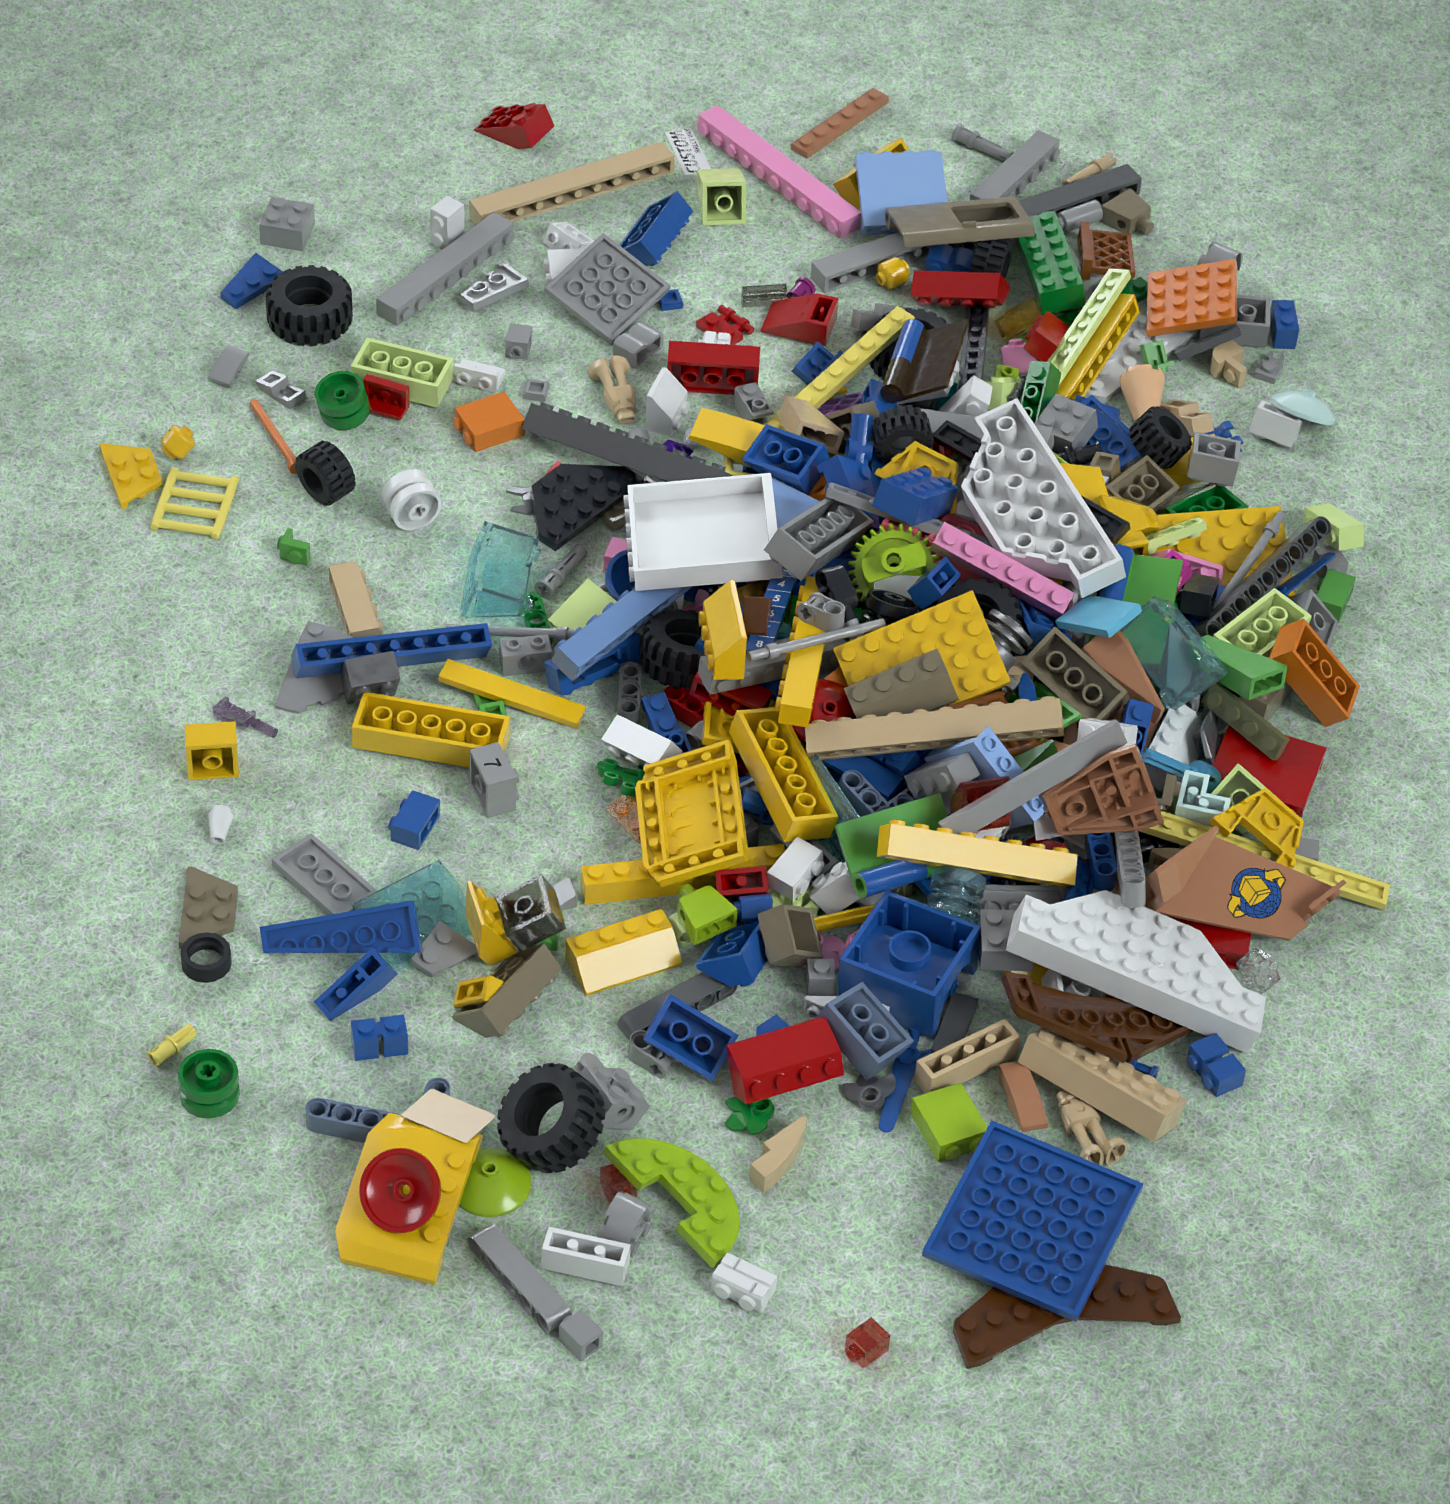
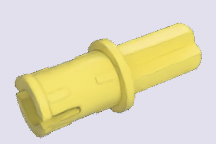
(171, 1045)

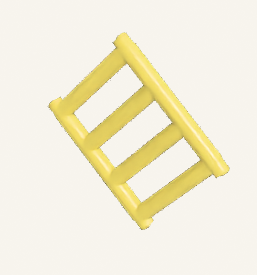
(219, 515)

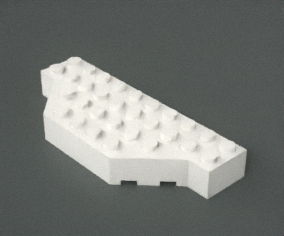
(1033, 506)
(1140, 961)

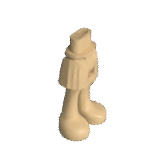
(619, 398)
(1081, 1117)

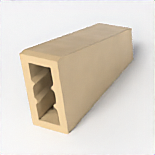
(806, 421)

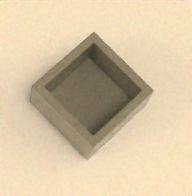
(789, 935)

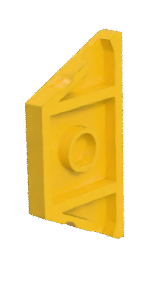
(918, 456)
(130, 471)

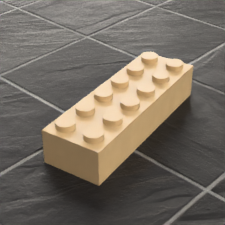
(1104, 1083)

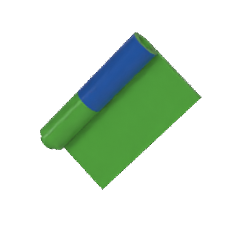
(1144, 578)
(860, 843)

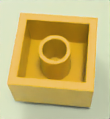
(211, 750)

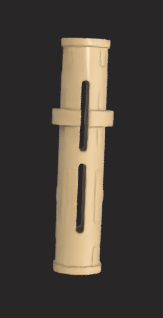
(1095, 167)

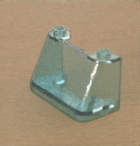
(499, 573)
(1173, 653)

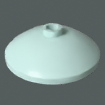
(1303, 405)

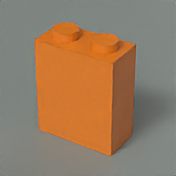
(489, 421)

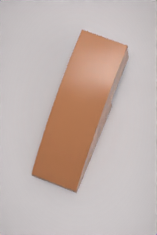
(1022, 1096)

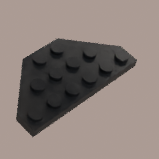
(575, 498)

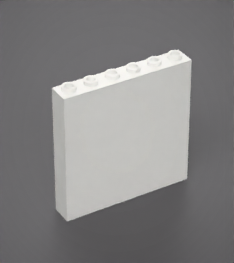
(700, 531)

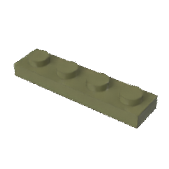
(1245, 721)

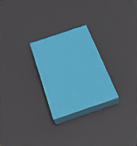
(1099, 616)

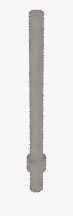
(1269, 531)
(559, 633)
(774, 650)

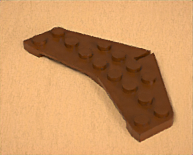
(1098, 1023)
(1006, 1320)

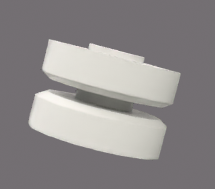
(411, 499)

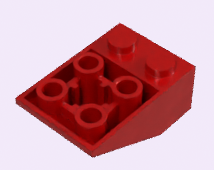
(517, 125)
(802, 318)

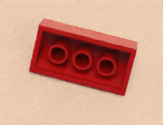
(959, 288)
(712, 366)
(784, 1060)

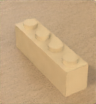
(354, 600)
(968, 1057)

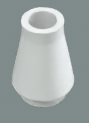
(219, 823)

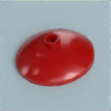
(827, 694)
(383, 1192)

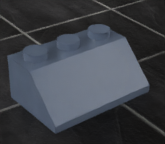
(865, 1030)

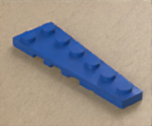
(384, 927)

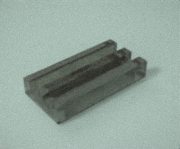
(762, 297)

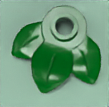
(751, 1116)

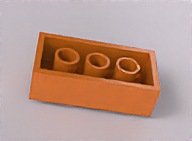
(1315, 673)

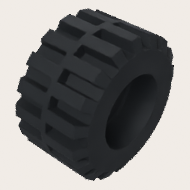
(992, 256)
(899, 429)
(1160, 437)
(325, 473)

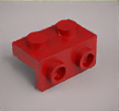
(387, 397)

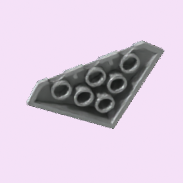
(302, 692)

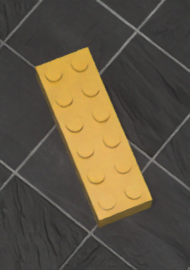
(425, 729)
(783, 775)

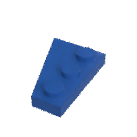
(250, 281)

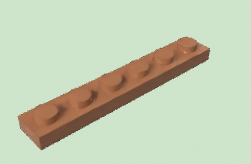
(839, 123)

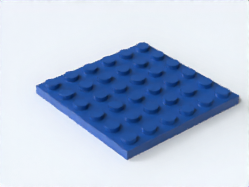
(1033, 1220)

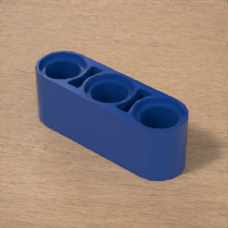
(1101, 860)

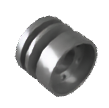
(1006, 635)

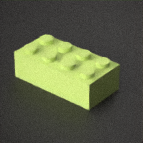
(422, 371)
(1260, 623)

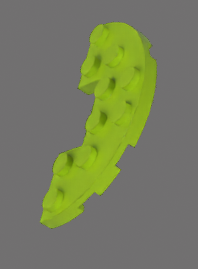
(692, 1183)

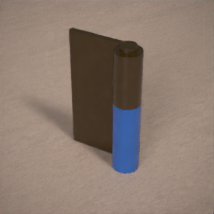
(922, 360)

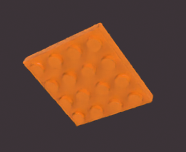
(1192, 298)

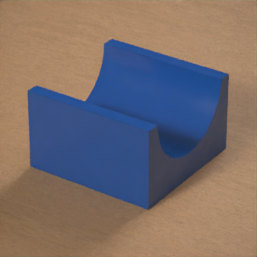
(910, 959)

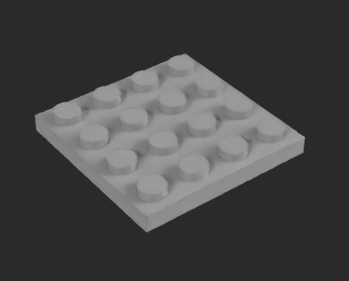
(607, 288)

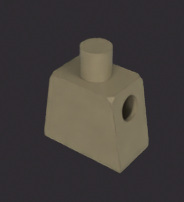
(1127, 213)

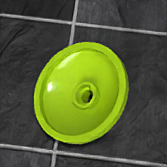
(495, 1191)

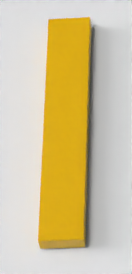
(512, 693)

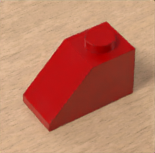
(741, 881)

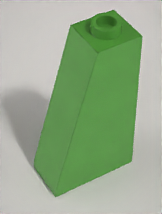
(1249, 672)

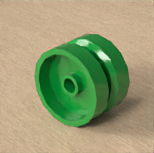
(342, 400)
(208, 1083)

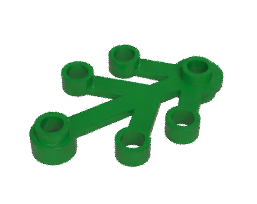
(611, 771)

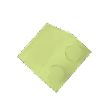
(721, 196)
(581, 606)

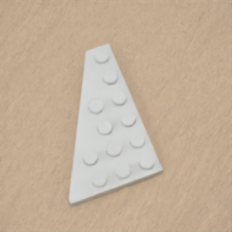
(1129, 354)

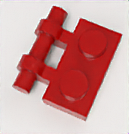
(717, 324)

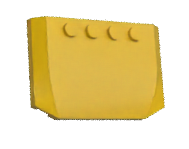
(691, 814)
(419, 1252)

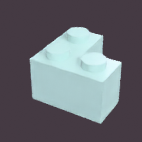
(1195, 802)

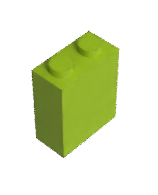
(948, 1121)

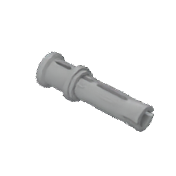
(974, 140)
(556, 576)

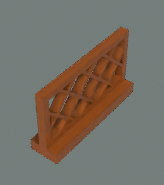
(1089, 252)

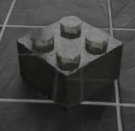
(530, 912)

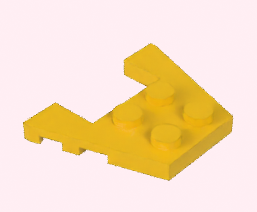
(1268, 821)

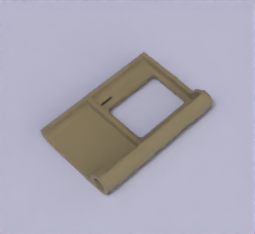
(941, 221)

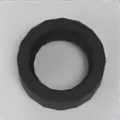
(209, 972)

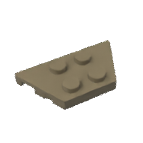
(207, 905)

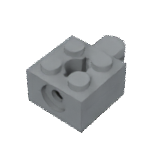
(622, 1100)

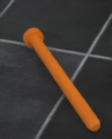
(275, 435)

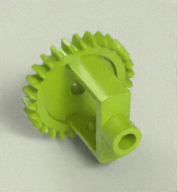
(888, 550)

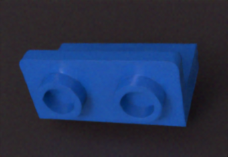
(814, 363)

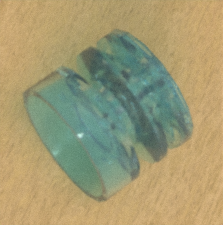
(957, 892)

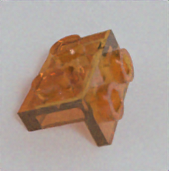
(625, 812)

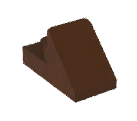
(757, 615)

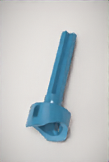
(1178, 768)

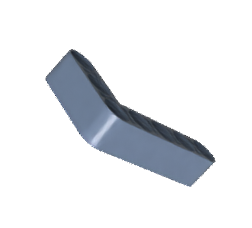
(865, 797)
(351, 1120)

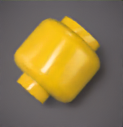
(892, 273)
(178, 442)

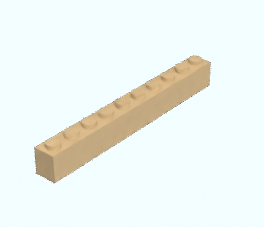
(575, 184)
(933, 729)

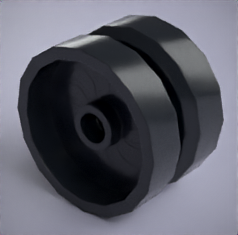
(887, 606)

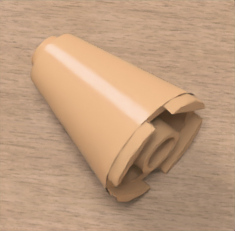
(1142, 388)

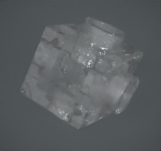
(1258, 970)

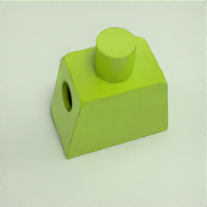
(705, 913)

